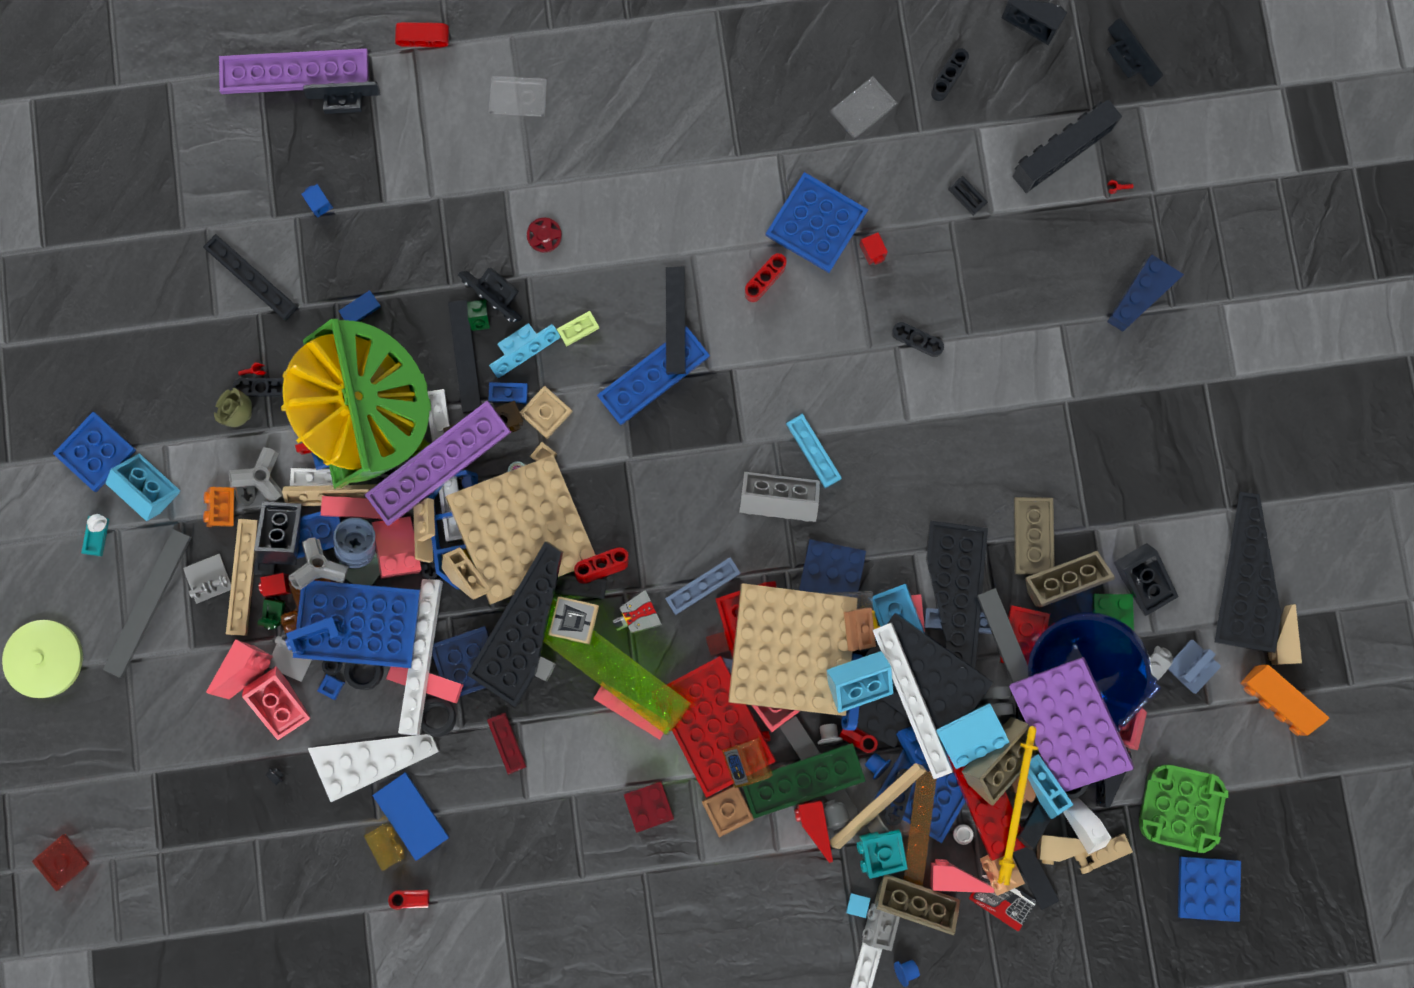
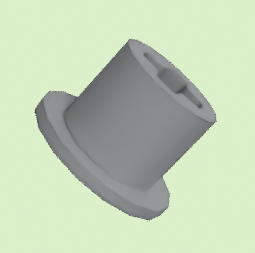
(829, 735)
(879, 825)

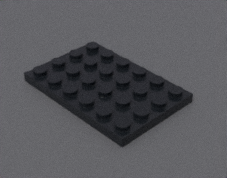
(945, 680)

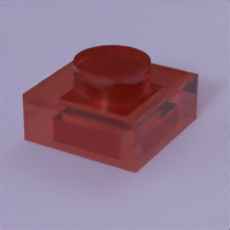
(718, 643)

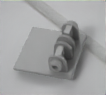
(207, 578)
(283, 659)

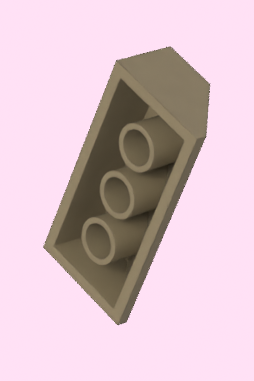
(1068, 579)
(1000, 768)
(917, 904)

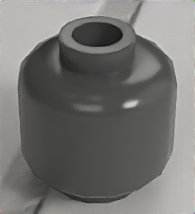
(835, 814)

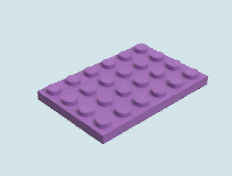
(1072, 725)

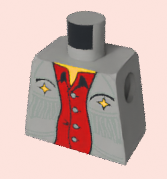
(638, 614)

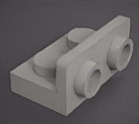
(880, 928)

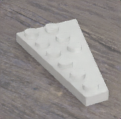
(359, 764)

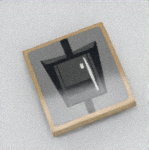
(573, 620)

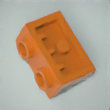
(219, 506)

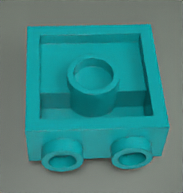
(881, 853)

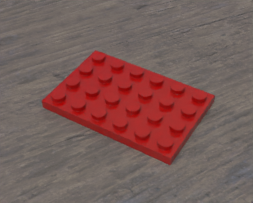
(712, 724)

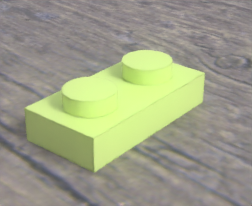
(578, 328)

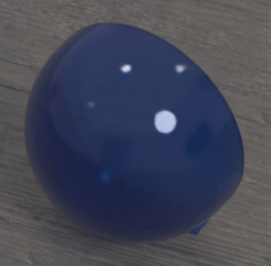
(1112, 654)

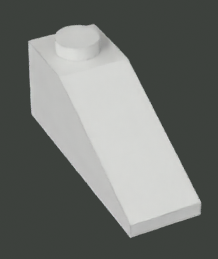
(1087, 826)

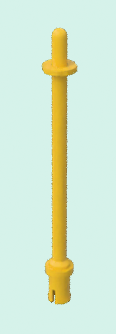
(1007, 862)

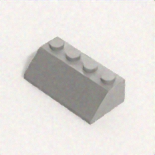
(780, 496)

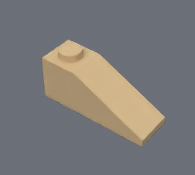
(464, 574)
(1288, 640)
(1058, 848)

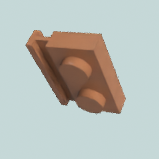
(859, 629)

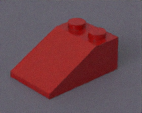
(813, 821)

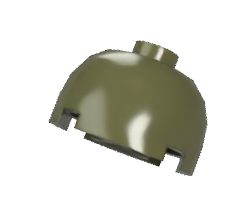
(233, 408)

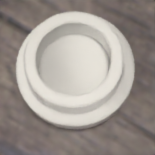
(96, 523)
(963, 834)

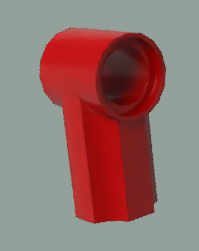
(857, 738)
(411, 899)

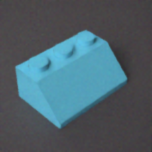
(142, 486)
(860, 681)
(972, 736)

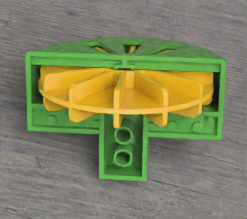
(356, 400)

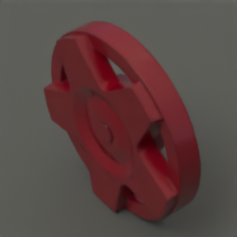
(544, 235)

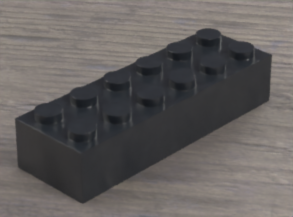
(1066, 146)

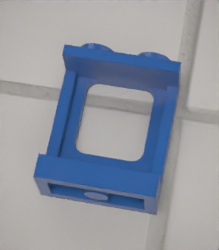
(330, 624)

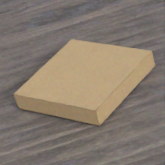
(545, 412)

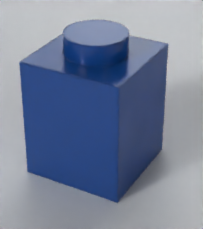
(316, 200)

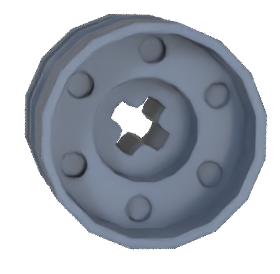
(351, 533)

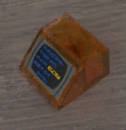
(747, 763)

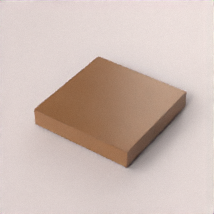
(727, 810)

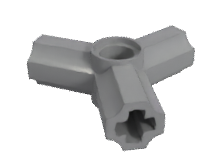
(264, 465)
(309, 572)

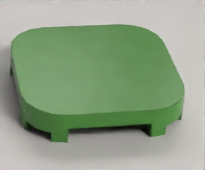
(1182, 808)

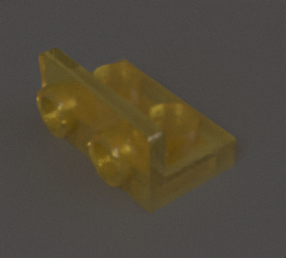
(384, 846)

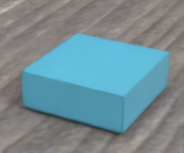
(858, 905)

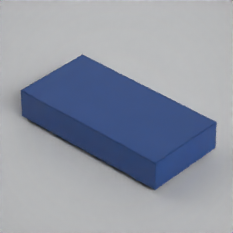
(360, 307)

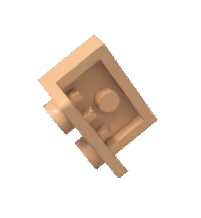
(992, 870)

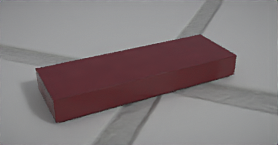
(506, 743)

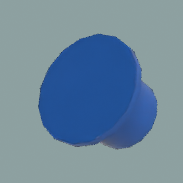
(877, 765)
(906, 972)

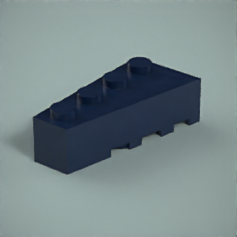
(1147, 287)

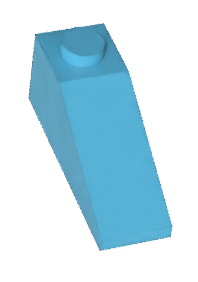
(1047, 788)

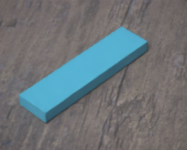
(813, 451)

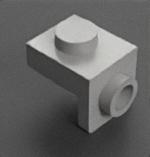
(1160, 661)

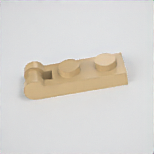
(1115, 849)

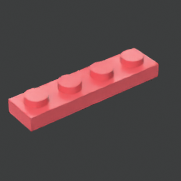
(610, 701)

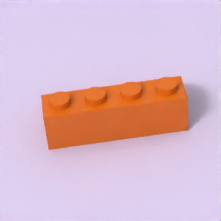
(1284, 700)

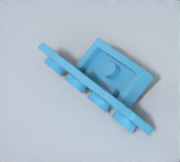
(522, 346)

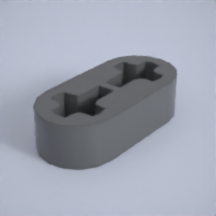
(239, 492)

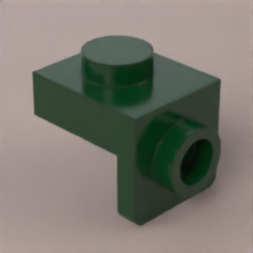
(478, 315)
(272, 613)

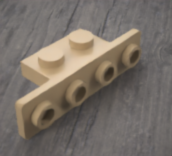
(424, 529)

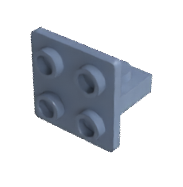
(1194, 666)

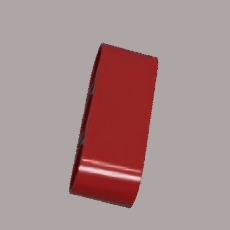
(421, 34)
(767, 269)
(594, 572)

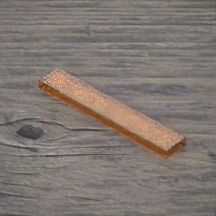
(920, 828)

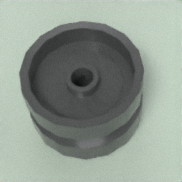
(993, 697)

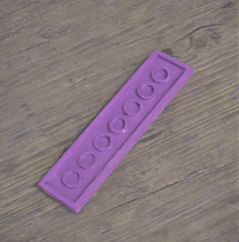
(291, 70)
(437, 463)

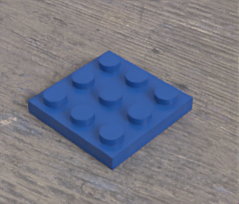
(94, 451)
(1209, 889)

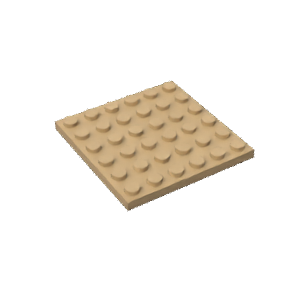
(511, 519)
(786, 648)

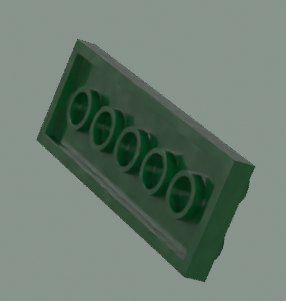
(805, 781)

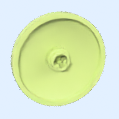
(42, 659)

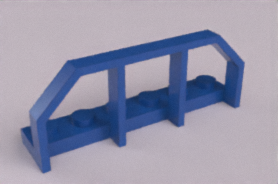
(469, 479)

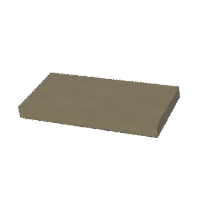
(1033, 535)

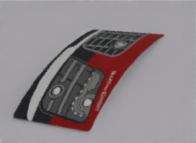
(1010, 907)

